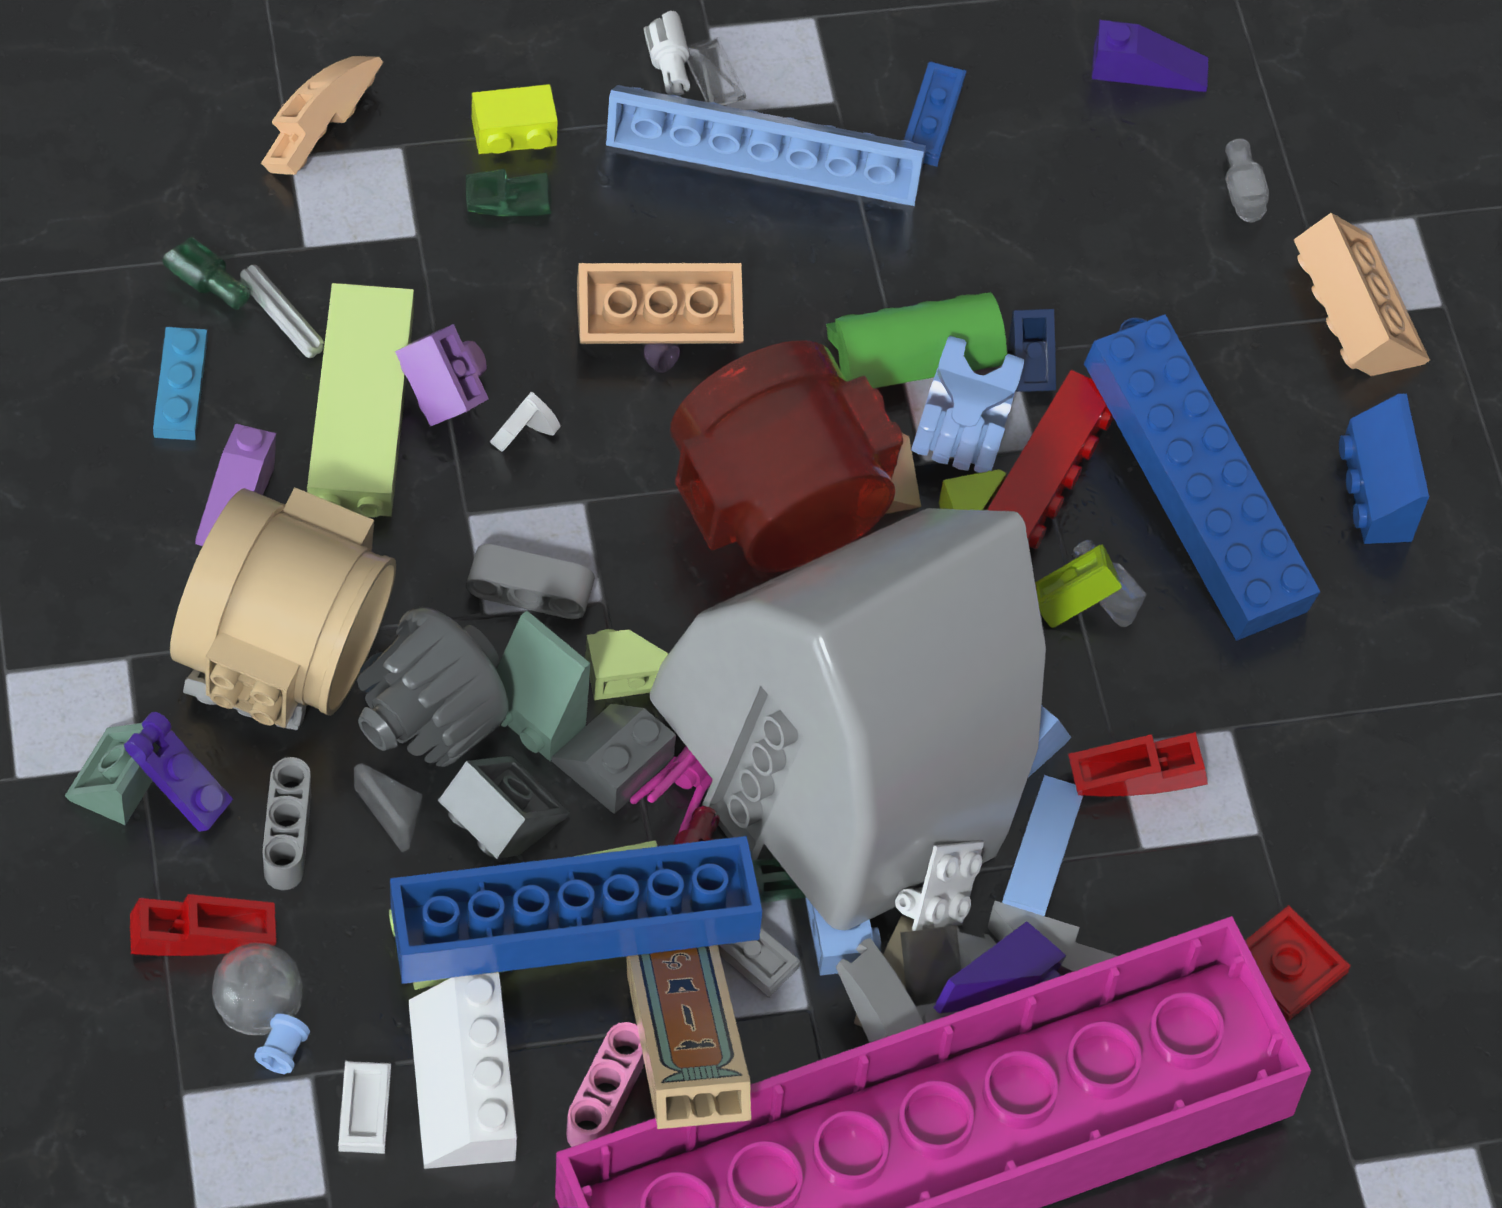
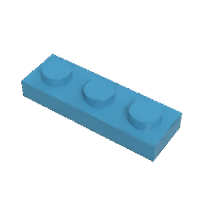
(180, 383)

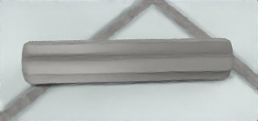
(282, 311)

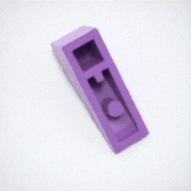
(245, 463)

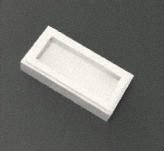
(364, 1107)

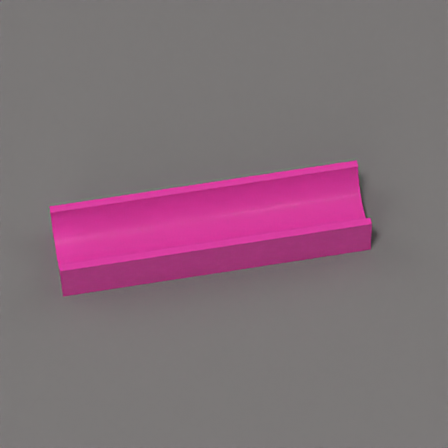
(991, 1101)

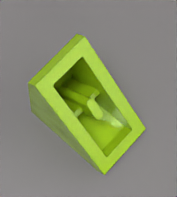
(971, 491)

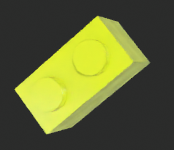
(514, 119)

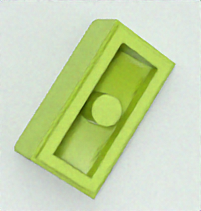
(1077, 586)

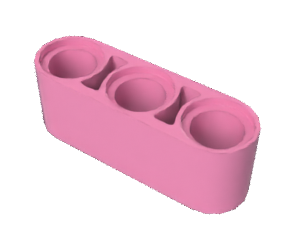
(609, 1068)

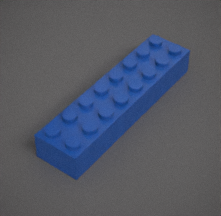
(1201, 477)
(575, 909)

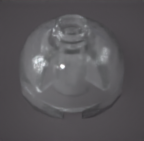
(255, 986)

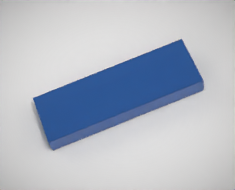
(935, 109)

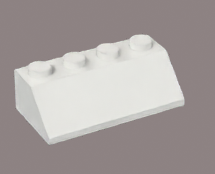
(463, 1073)

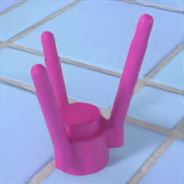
(685, 772)

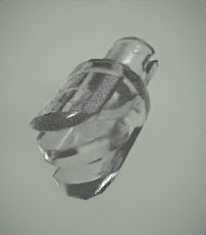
(1246, 182)
(1124, 603)

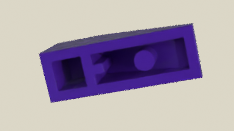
(1144, 57)
(1009, 966)

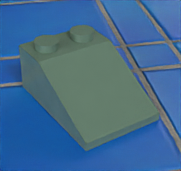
(543, 687)

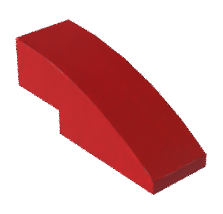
(1139, 767)
(199, 925)

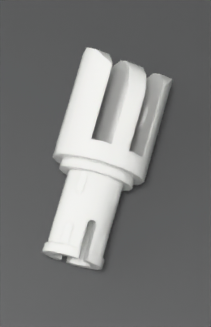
(669, 51)

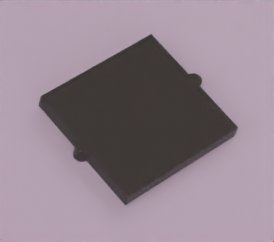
(929, 961)

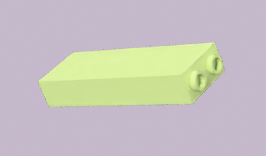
(361, 398)

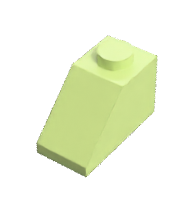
(621, 663)

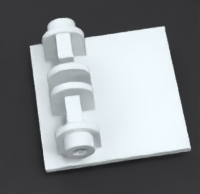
(946, 886)

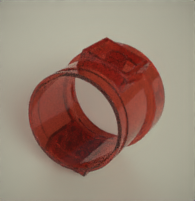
(785, 456)

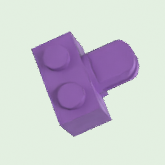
(444, 373)

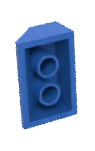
(1385, 472)

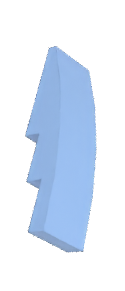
(1043, 846)

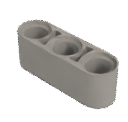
(530, 581)
(287, 841)

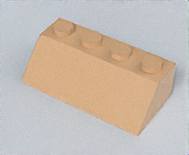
(1359, 298)
(660, 303)

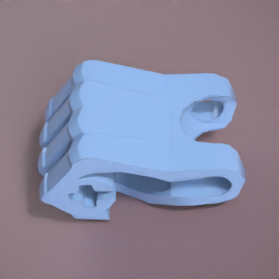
(966, 410)

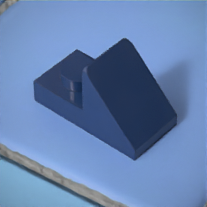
(1034, 341)

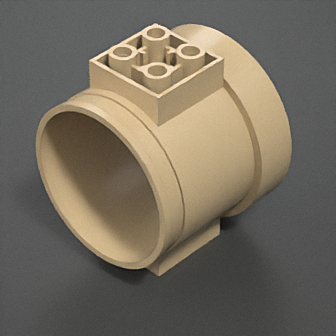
(282, 605)

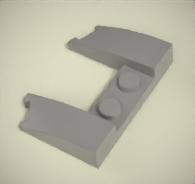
(880, 995)

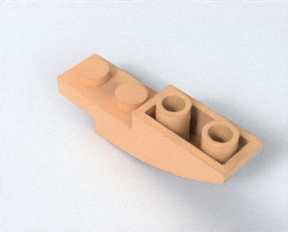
(320, 100)

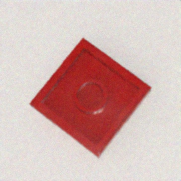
(1295, 961)

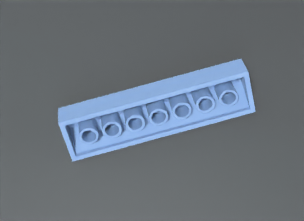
(764, 145)

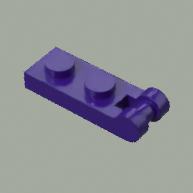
(178, 772)

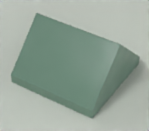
(110, 777)

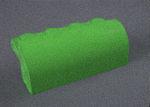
(909, 341)

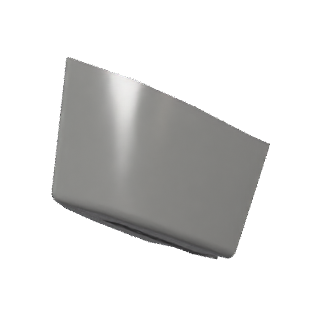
(869, 705)

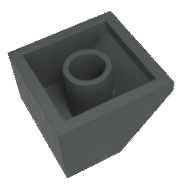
(617, 754)
(501, 806)

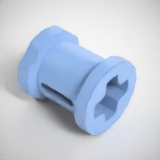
(282, 1043)

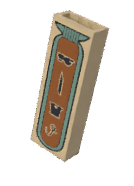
(689, 1038)

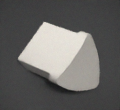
(530, 412)

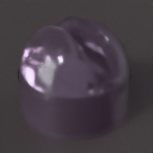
(661, 356)

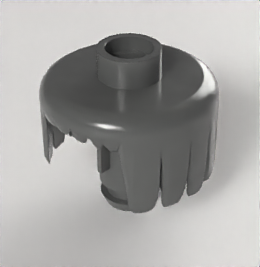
(434, 685)

